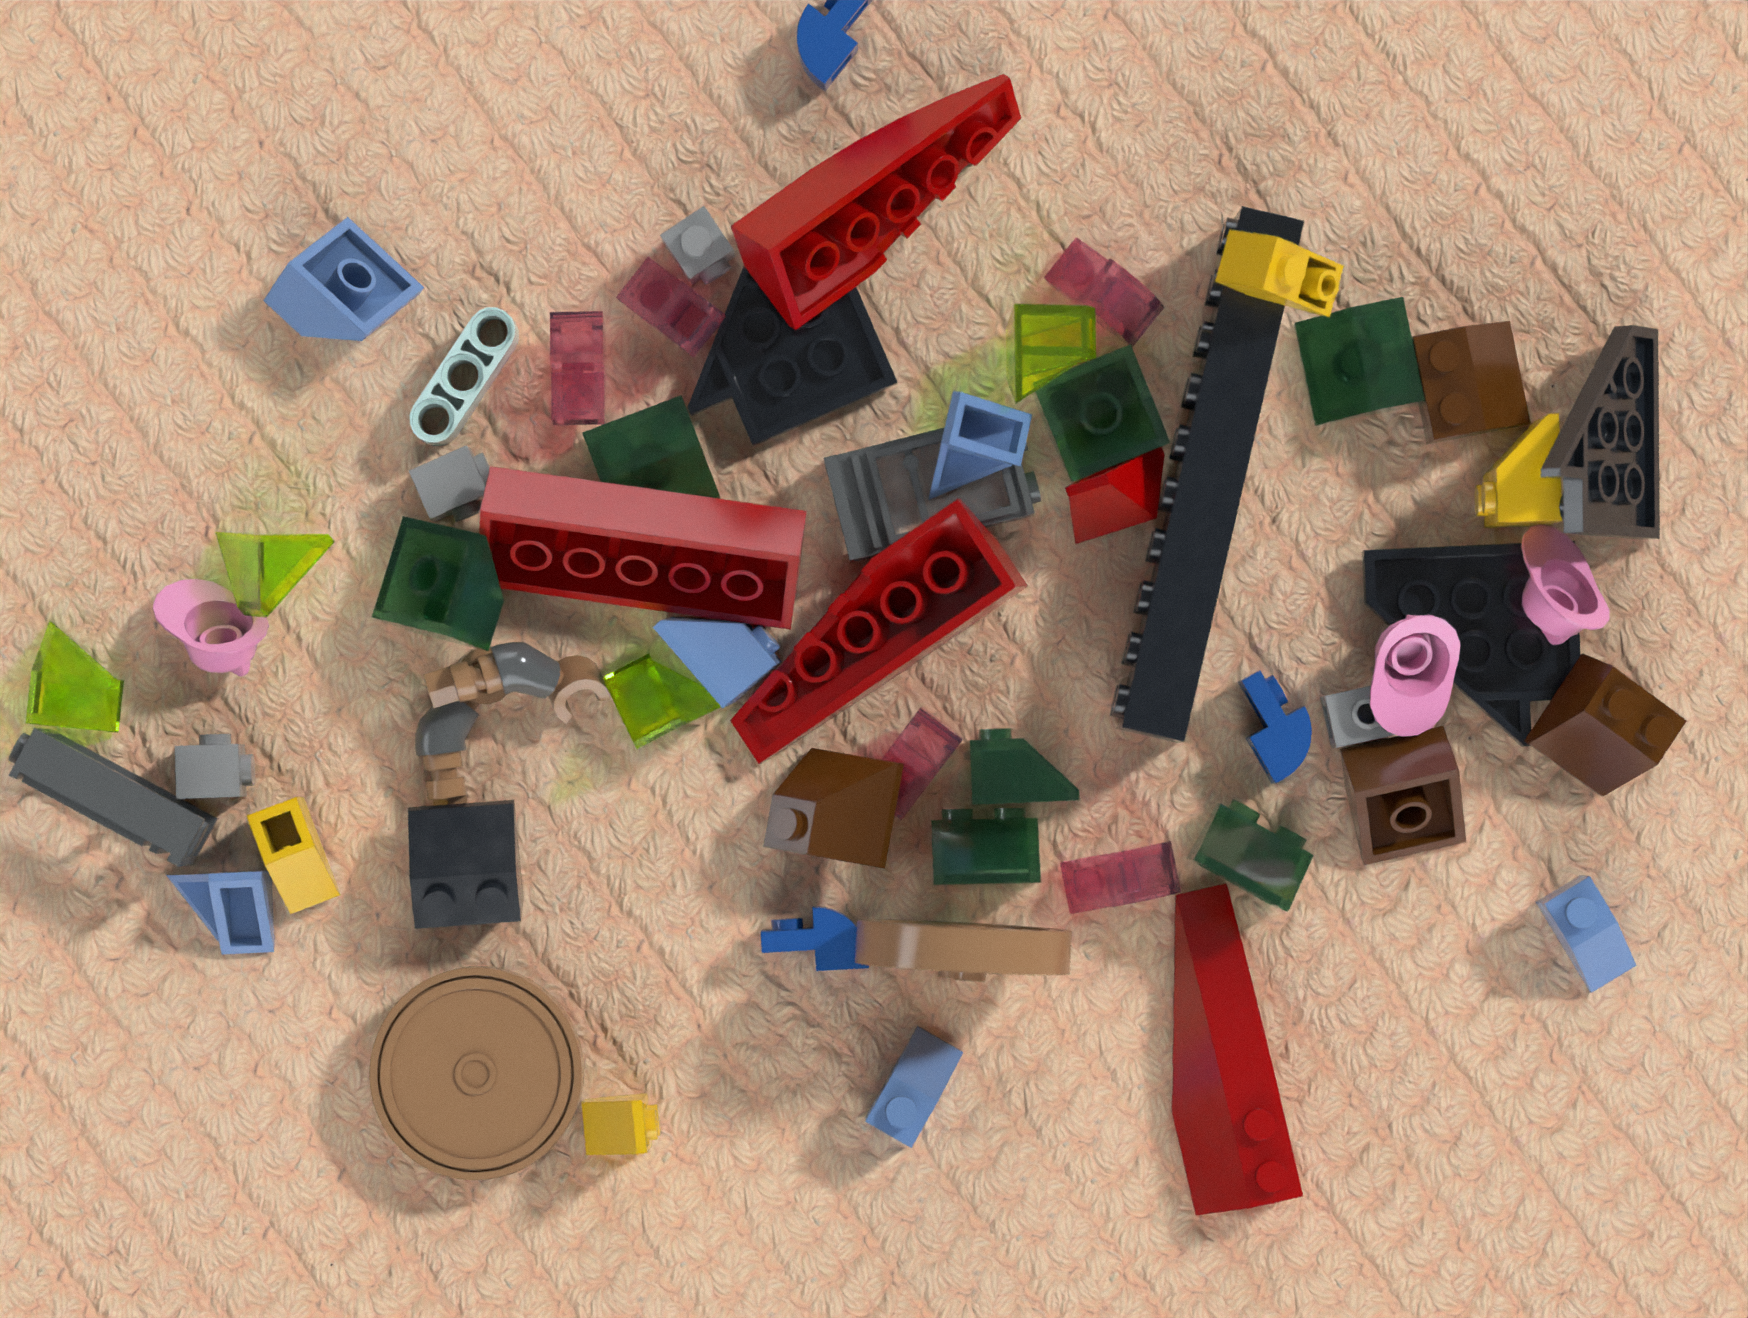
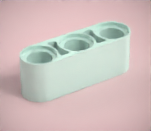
(465, 350)

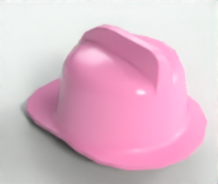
(1561, 588)
(210, 625)
(1413, 674)

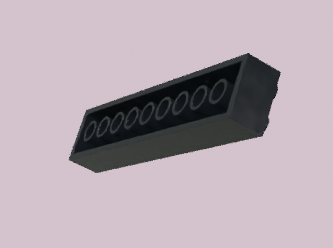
(1201, 499)

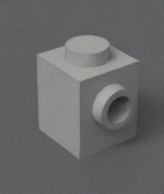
(699, 247)
(452, 484)
(1351, 718)
(213, 768)

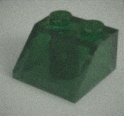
(1359, 361)
(1100, 414)
(653, 451)
(441, 584)
(1013, 772)
(985, 849)
(1251, 855)

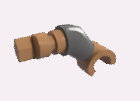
(520, 670)
(442, 738)

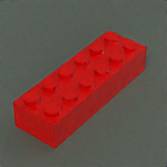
(643, 547)

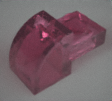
(1119, 298)
(671, 307)
(578, 368)
(923, 750)
(1120, 877)

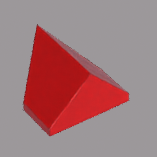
(1116, 496)

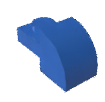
(823, 39)
(1285, 738)
(831, 938)

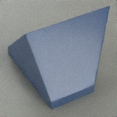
(978, 441)
(233, 908)

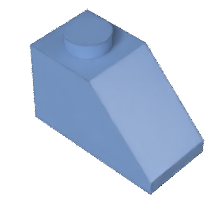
(1587, 931)
(914, 1087)

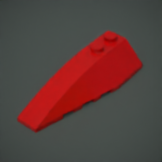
(845, 212)
(884, 622)
(1222, 1067)

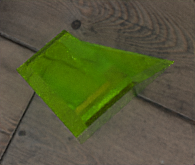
(1046, 343)
(268, 565)
(72, 687)
(656, 700)

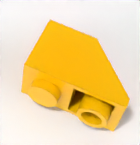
(1279, 272)
(293, 854)
(620, 1124)

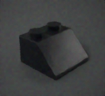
(464, 864)

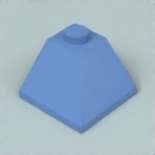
(341, 286)
(721, 653)

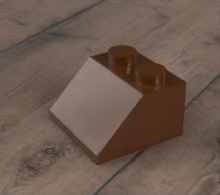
(1469, 381)
(1604, 727)
(1404, 795)

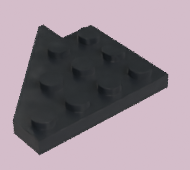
(789, 374)
(1612, 443)
(1479, 593)

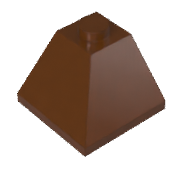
(836, 808)

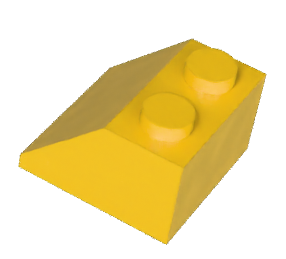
(1513, 486)

